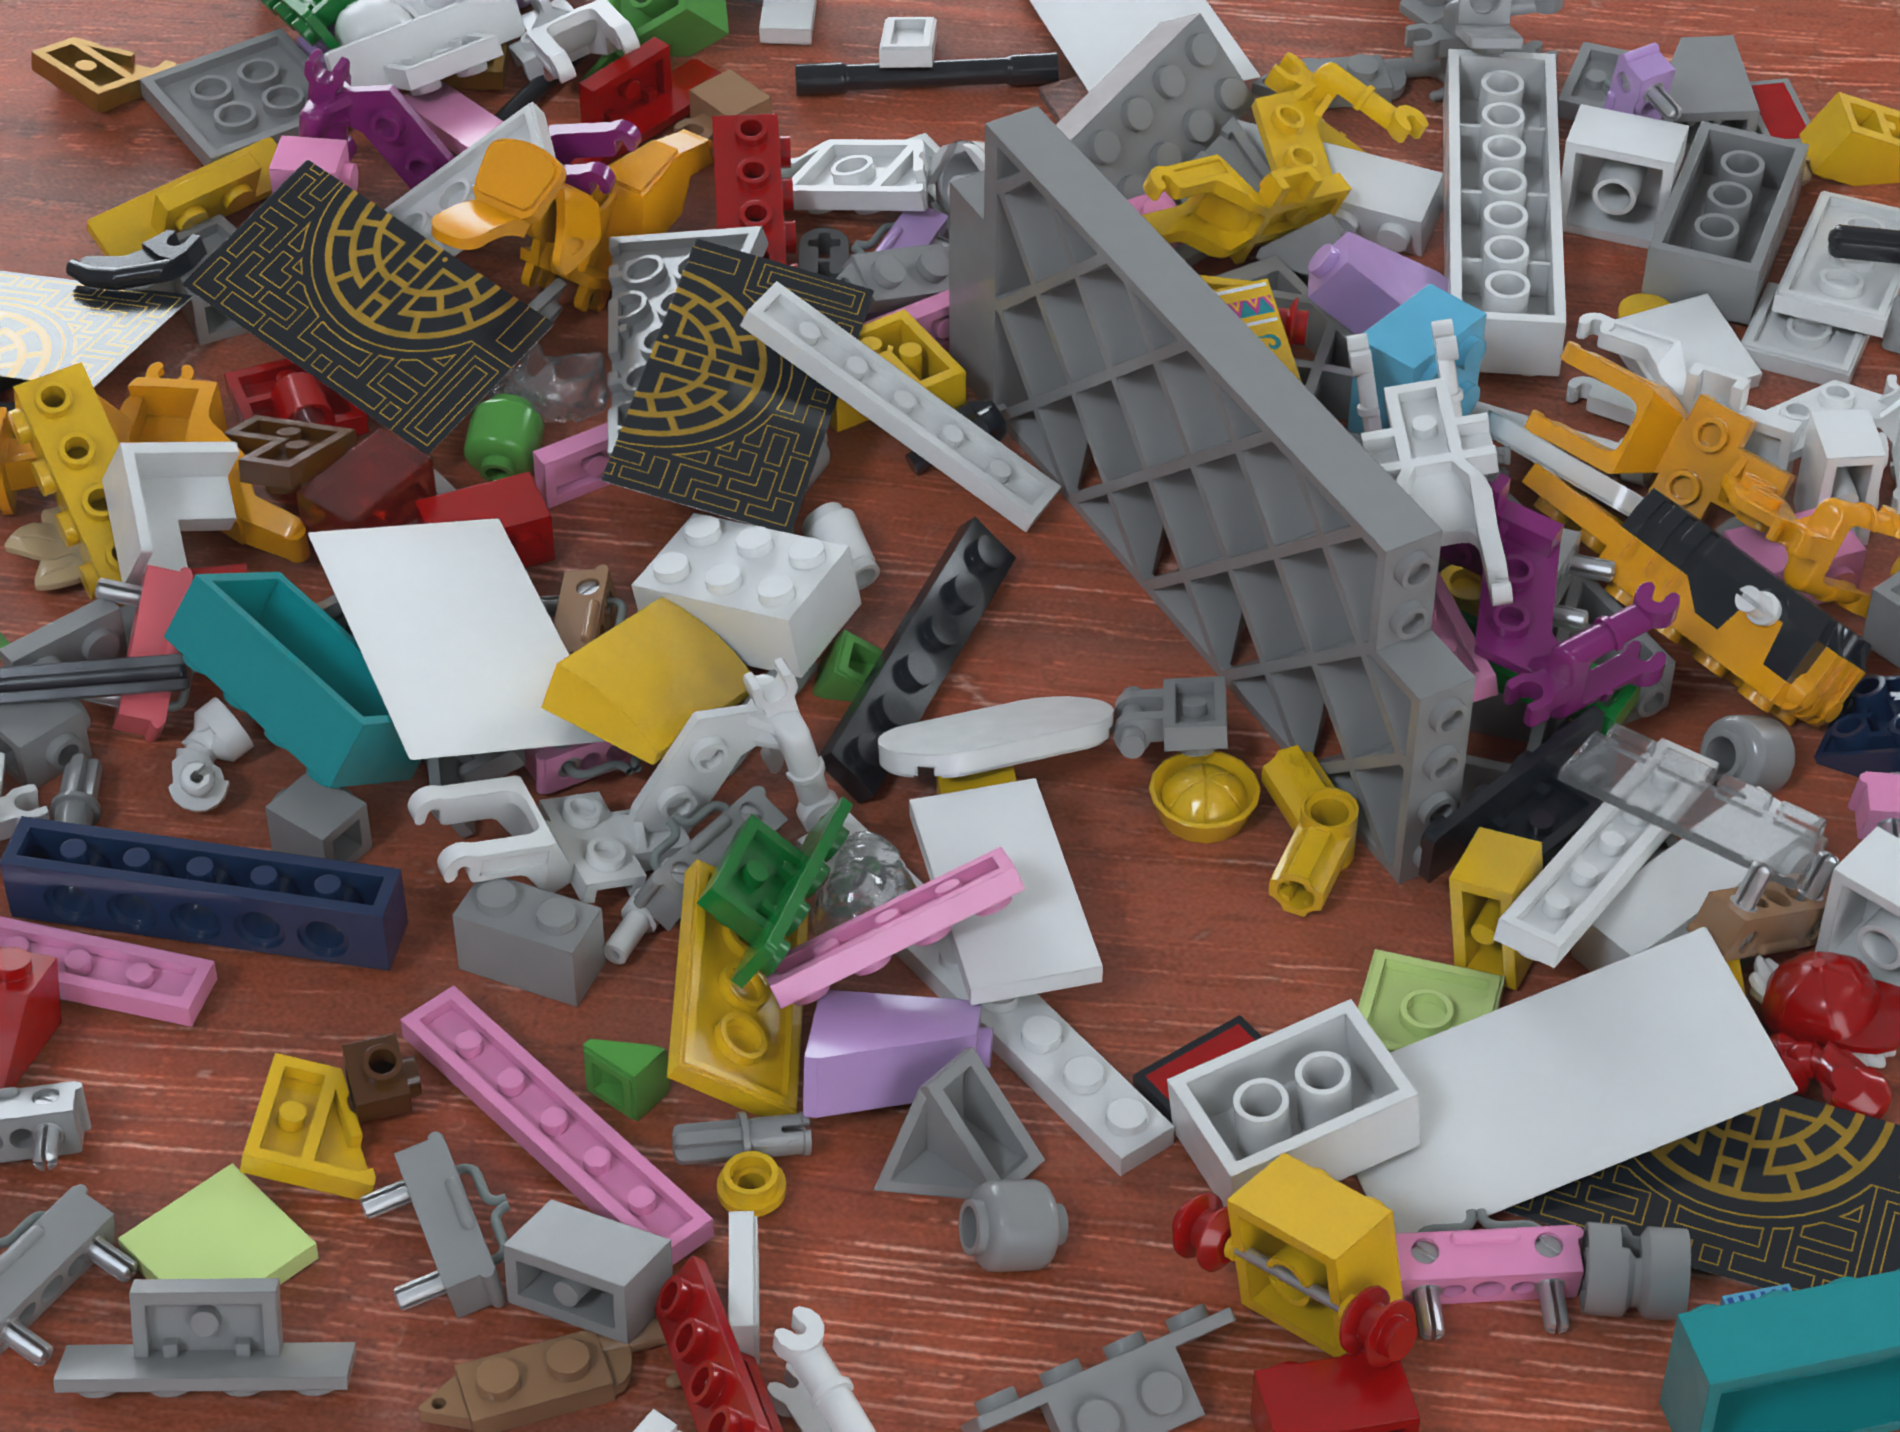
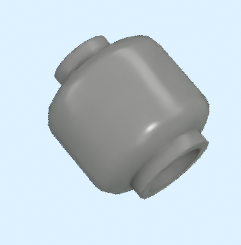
(1751, 750)
(1012, 1225)

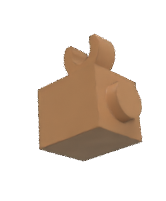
(720, 96)

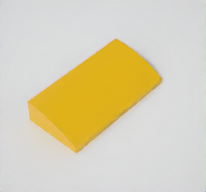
(646, 680)

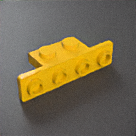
(187, 201)

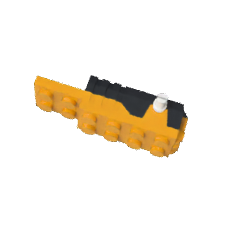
(1731, 608)

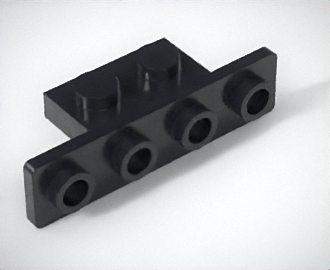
(1520, 802)

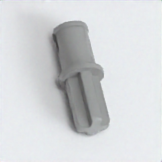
(78, 792)
(725, 1138)

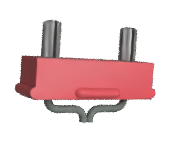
(156, 606)

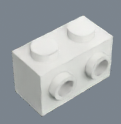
(1841, 460)

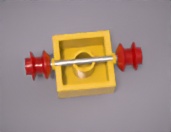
(1307, 1258)

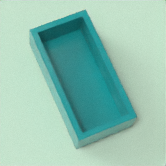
(292, 675)
(1790, 1361)

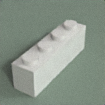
(1388, 198)
(1658, 903)

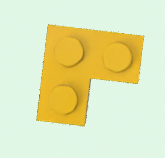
(916, 354)

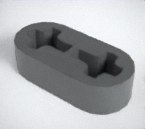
(821, 242)

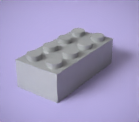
(1158, 104)
(1725, 219)

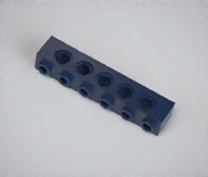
(205, 892)

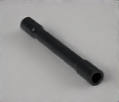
(1011, 70)

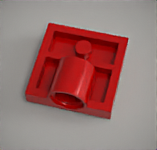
(290, 393)

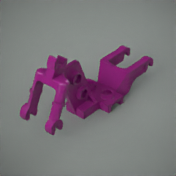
(416, 150)
(1521, 632)

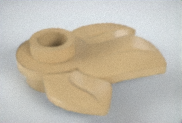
(43, 543)

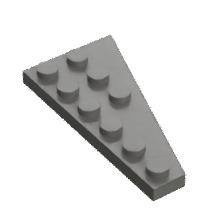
(643, 285)

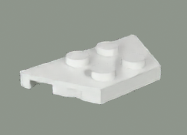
(861, 176)

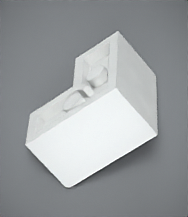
(164, 490)

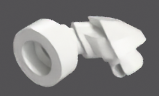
(216, 735)

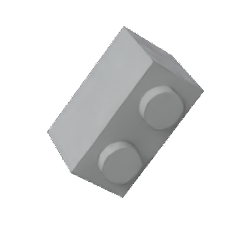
(530, 939)
(587, 1270)

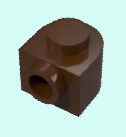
(380, 1078)

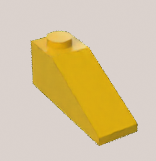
(1854, 142)

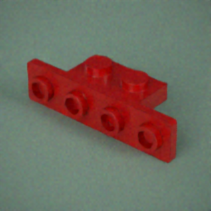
(640, 91)
(716, 1377)

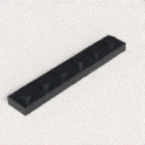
(917, 656)

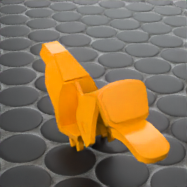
(525, 193)
(171, 412)

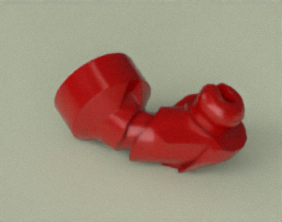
(1842, 1076)

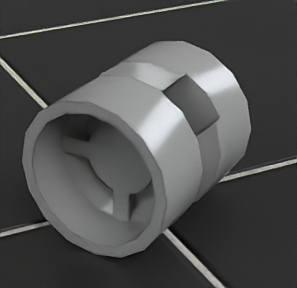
(1635, 1271)

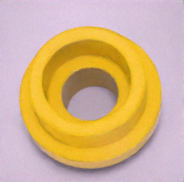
(748, 1171)

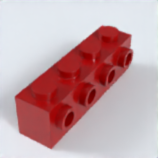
(750, 179)

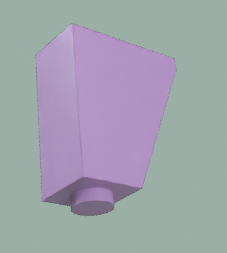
(1364, 281)
(883, 1047)

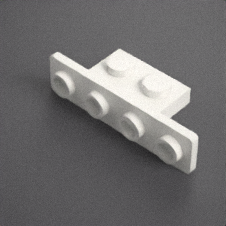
(432, 46)

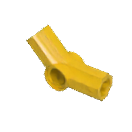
(1322, 825)

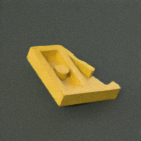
(307, 1131)

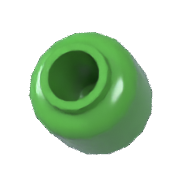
(503, 437)

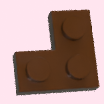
(287, 451)

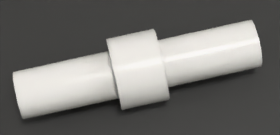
(630, 930)

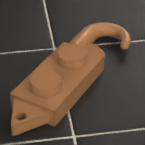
(539, 1381)

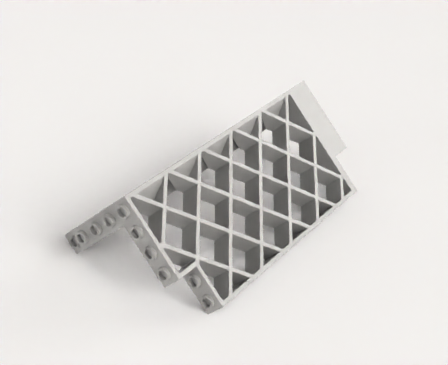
(1207, 440)

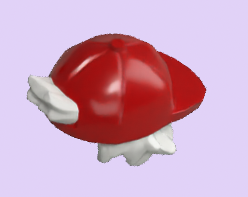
(1829, 999)

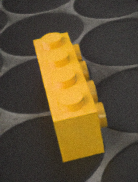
(72, 453)

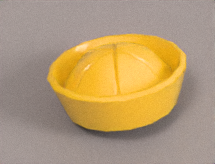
(1204, 796)

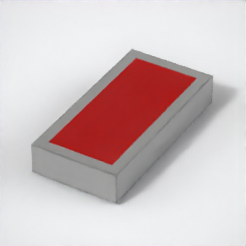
(1780, 109)

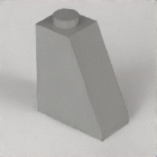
(1712, 85)

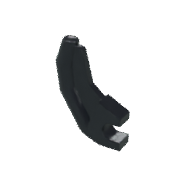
(158, 262)

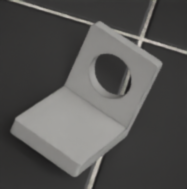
(1489, 31)

